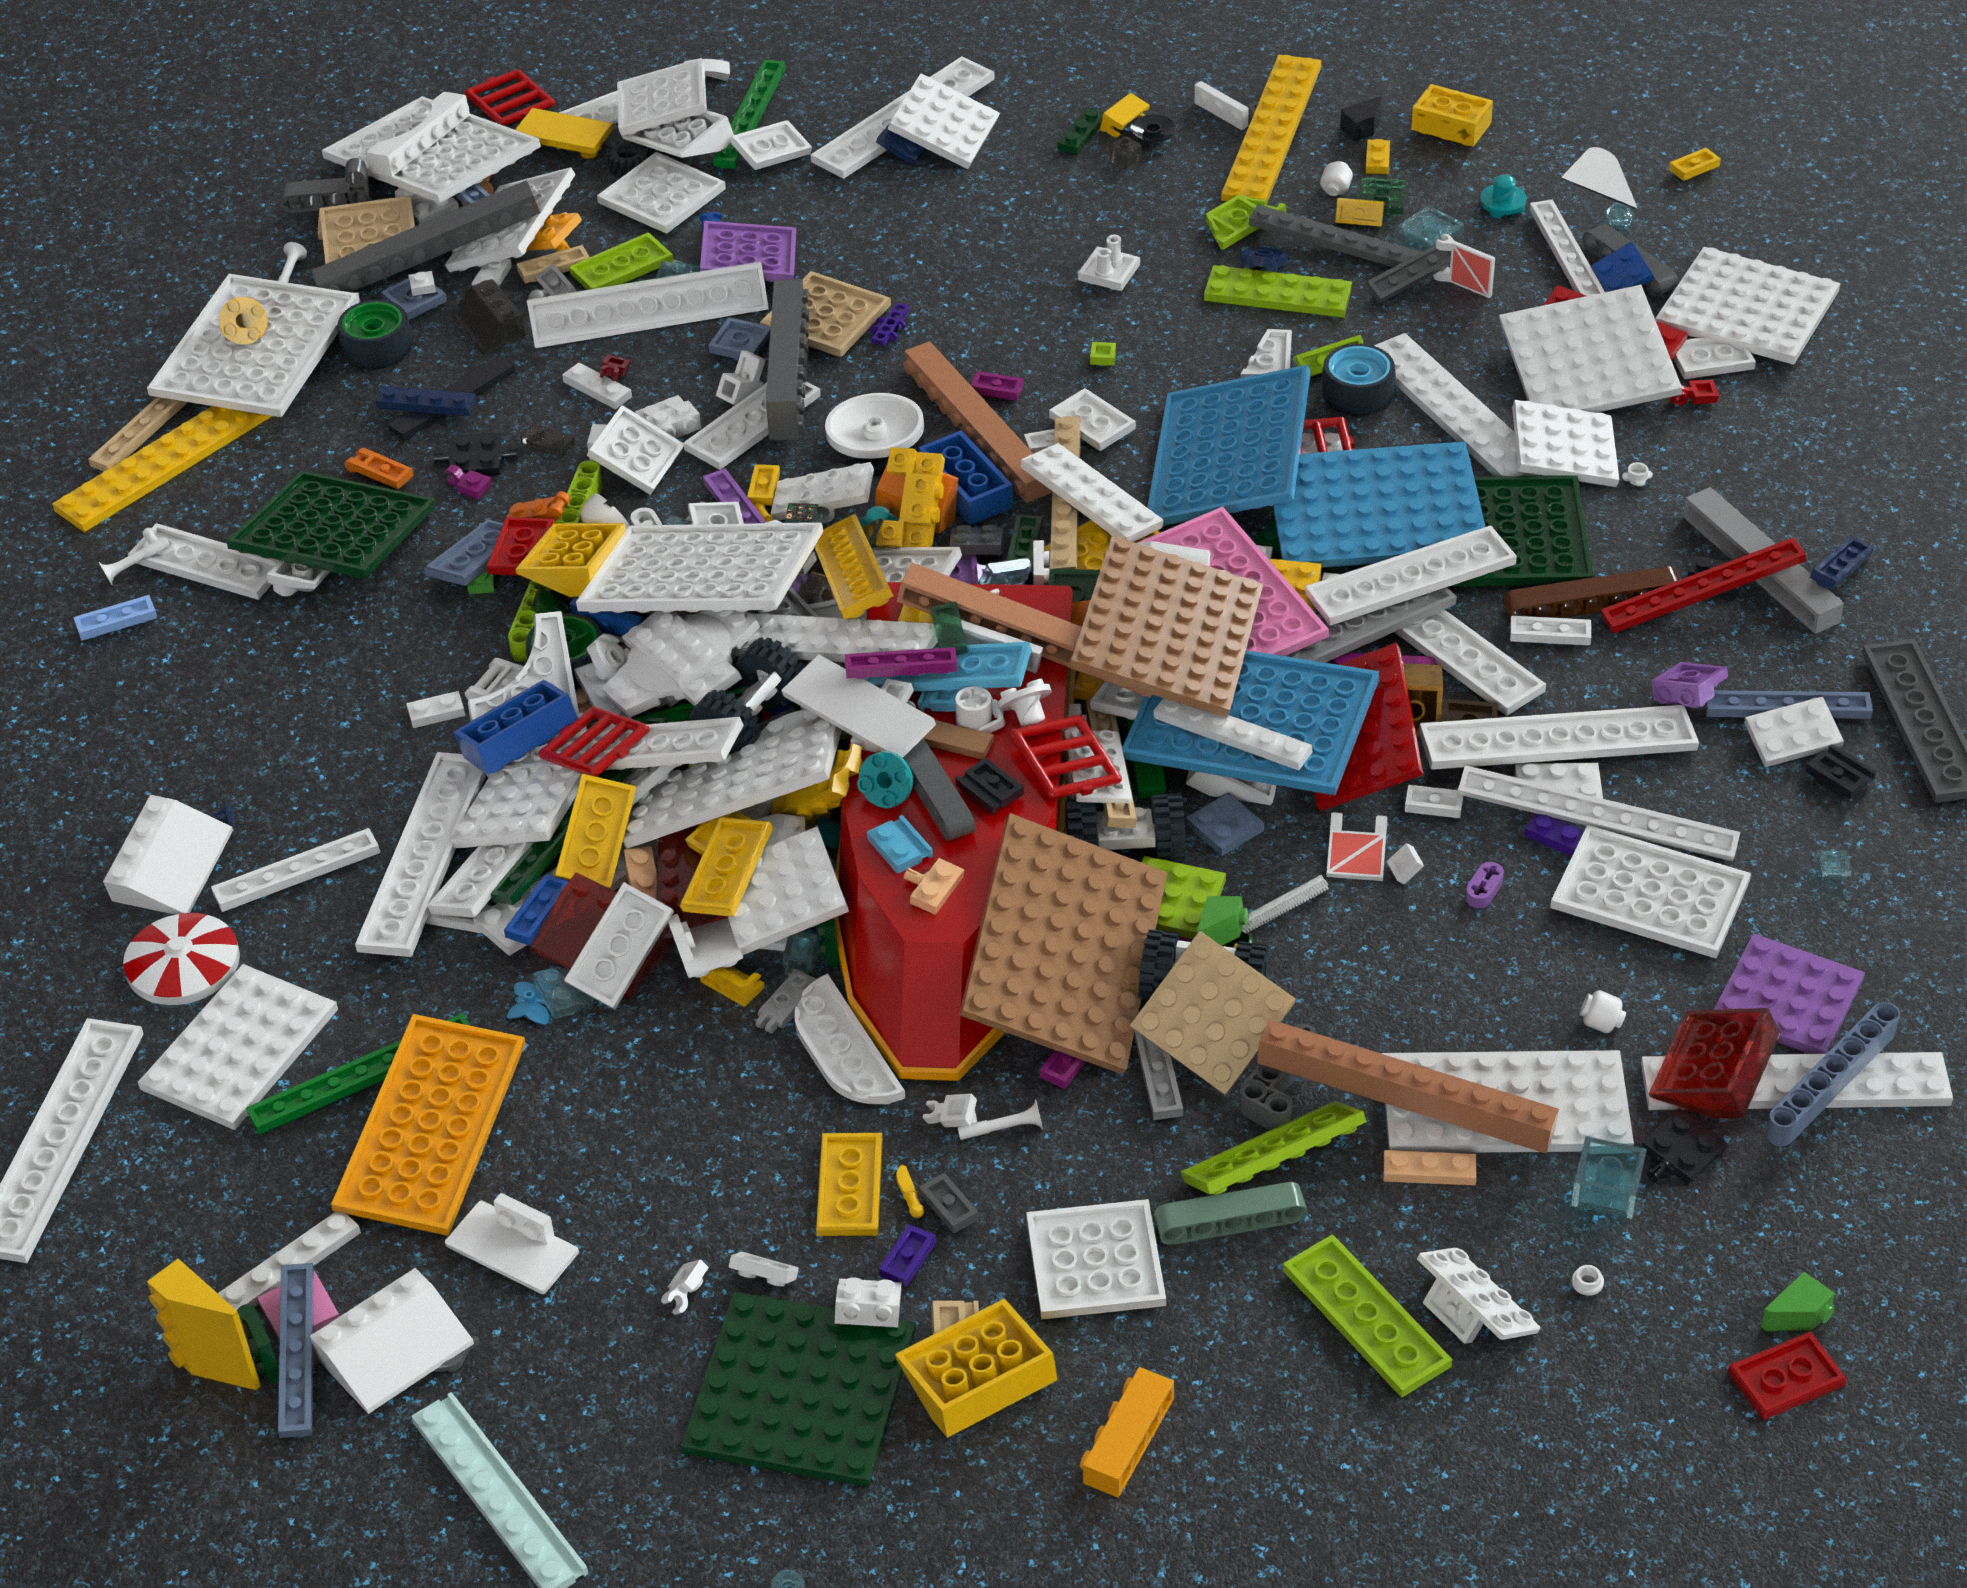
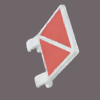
(1467, 267)
(1356, 853)

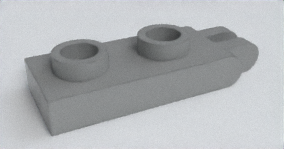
(781, 1005)

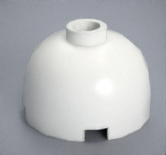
(596, 512)

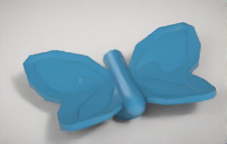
(528, 1004)

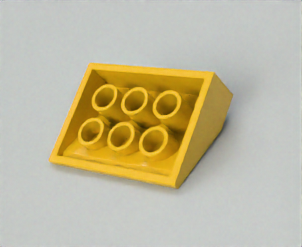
(570, 555)
(201, 1328)
(977, 1367)

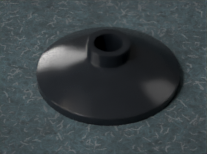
(1153, 128)

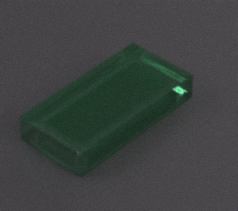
(949, 627)

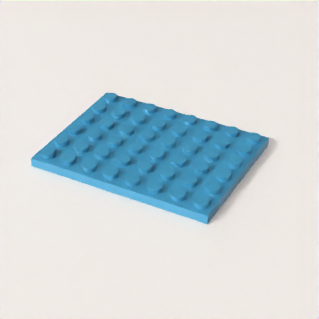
(1230, 445)
(1377, 503)
(1280, 693)

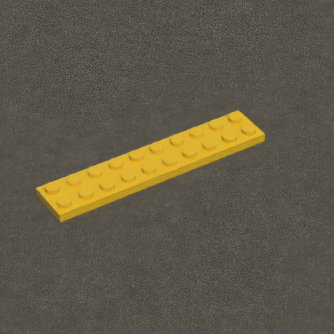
(1272, 128)
(154, 465)
(852, 568)

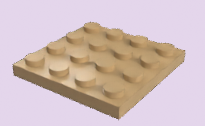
(363, 224)
(838, 313)
(1212, 1012)

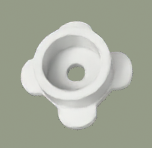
(1637, 474)

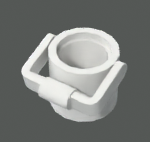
(976, 708)

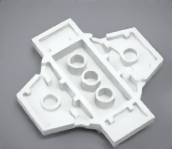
(679, 658)

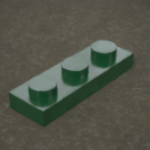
(1081, 131)

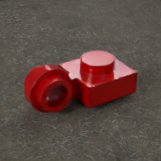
(1699, 391)

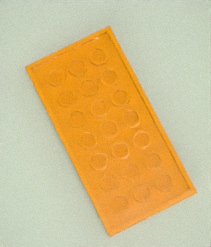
(429, 1125)

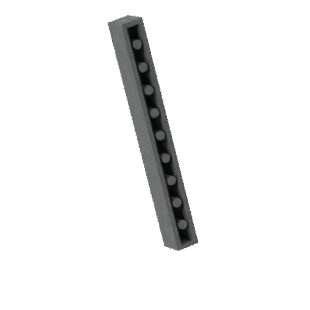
(428, 240)

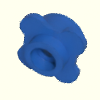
(710, 216)

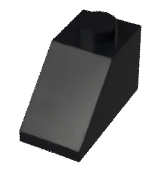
(1361, 119)

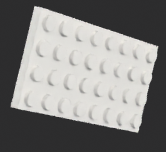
(734, 784)
(1581, 1084)

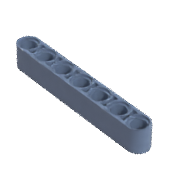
(1832, 1074)

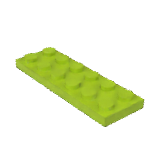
(1278, 291)
(1273, 1147)
(1367, 1315)

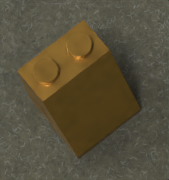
(1424, 692)

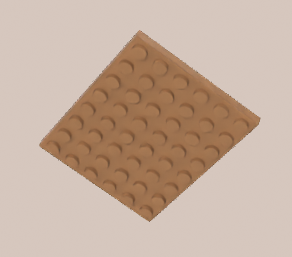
(1167, 626)
(1063, 944)

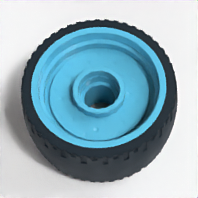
(1358, 378)

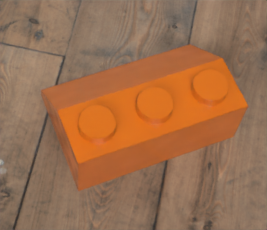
(890, 494)

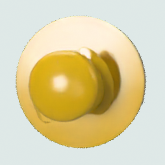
(243, 320)

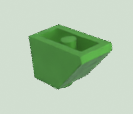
(1223, 918)
(1799, 1306)

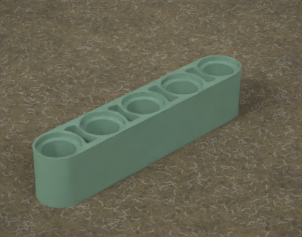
(1230, 1213)

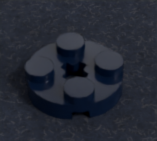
(1264, 256)

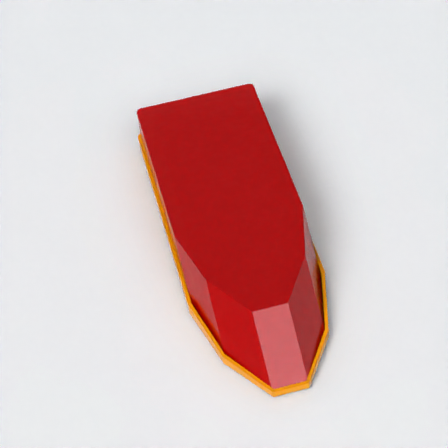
(899, 961)

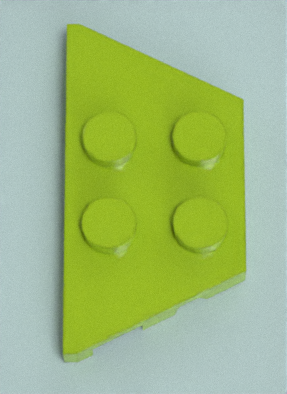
(1231, 219)

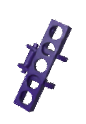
(880, 331)

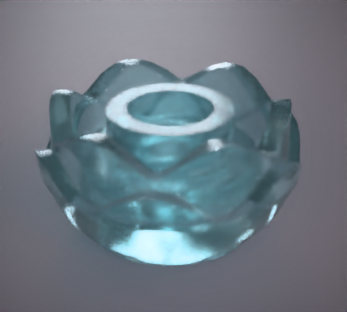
(1618, 215)

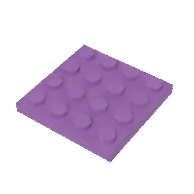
(739, 244)
(1799, 988)

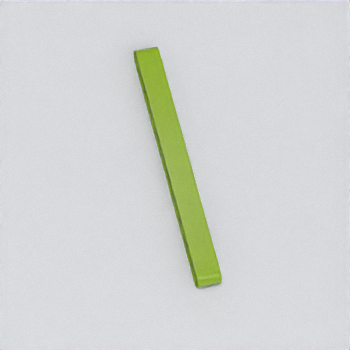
(584, 484)

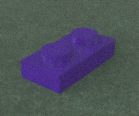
(1554, 833)
(907, 1255)

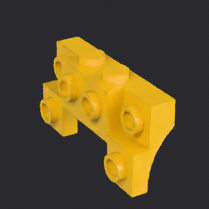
(919, 501)
(825, 794)

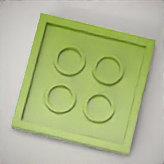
(1185, 895)

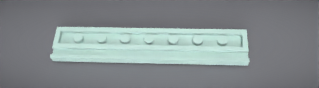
(499, 1494)

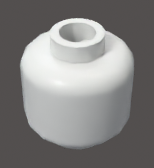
(1336, 178)
(1602, 1011)

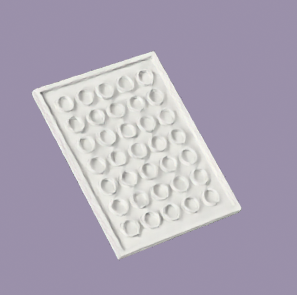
(449, 165)
(261, 374)
(700, 567)

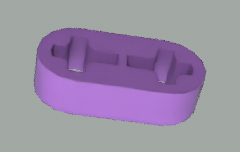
(1480, 883)

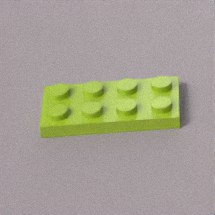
(621, 263)

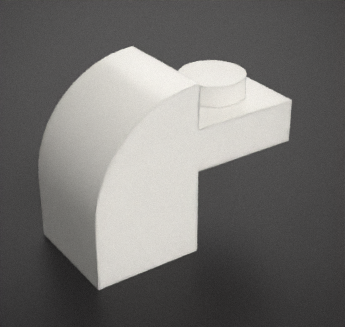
(745, 380)

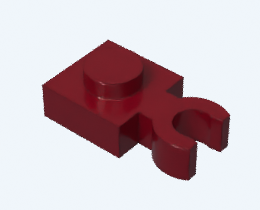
(614, 367)

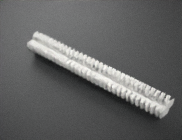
(1285, 902)

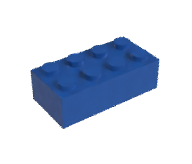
(981, 486)
(515, 727)

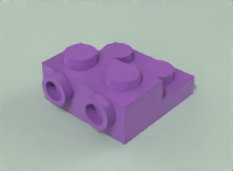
(1688, 684)

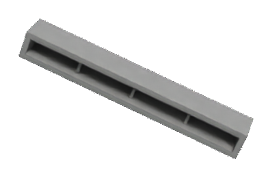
(1739, 537)

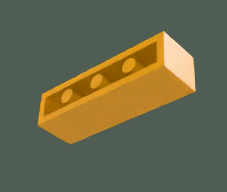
(1127, 1432)

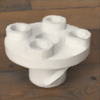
(1026, 702)

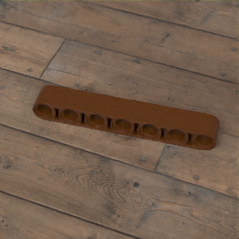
(1585, 595)

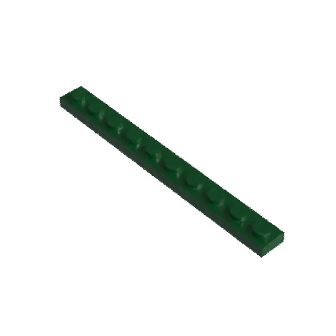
(543, 853)

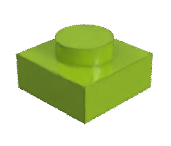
(1102, 353)

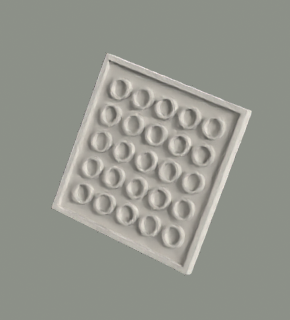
(1749, 304)
(1591, 352)

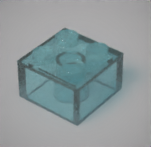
(1608, 1177)

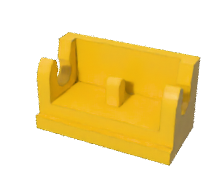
(1122, 114)
(734, 984)

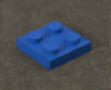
(1622, 269)

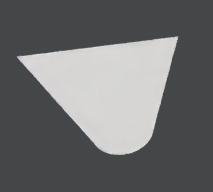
(1601, 173)

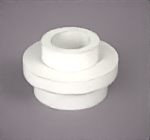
(1590, 1274)

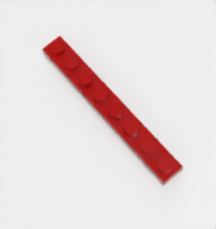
(1703, 585)

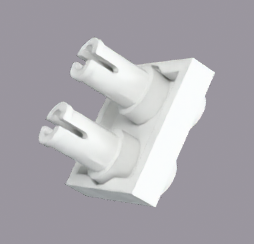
(1109, 266)

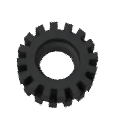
(625, 157)

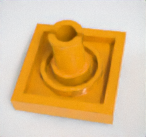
(554, 232)

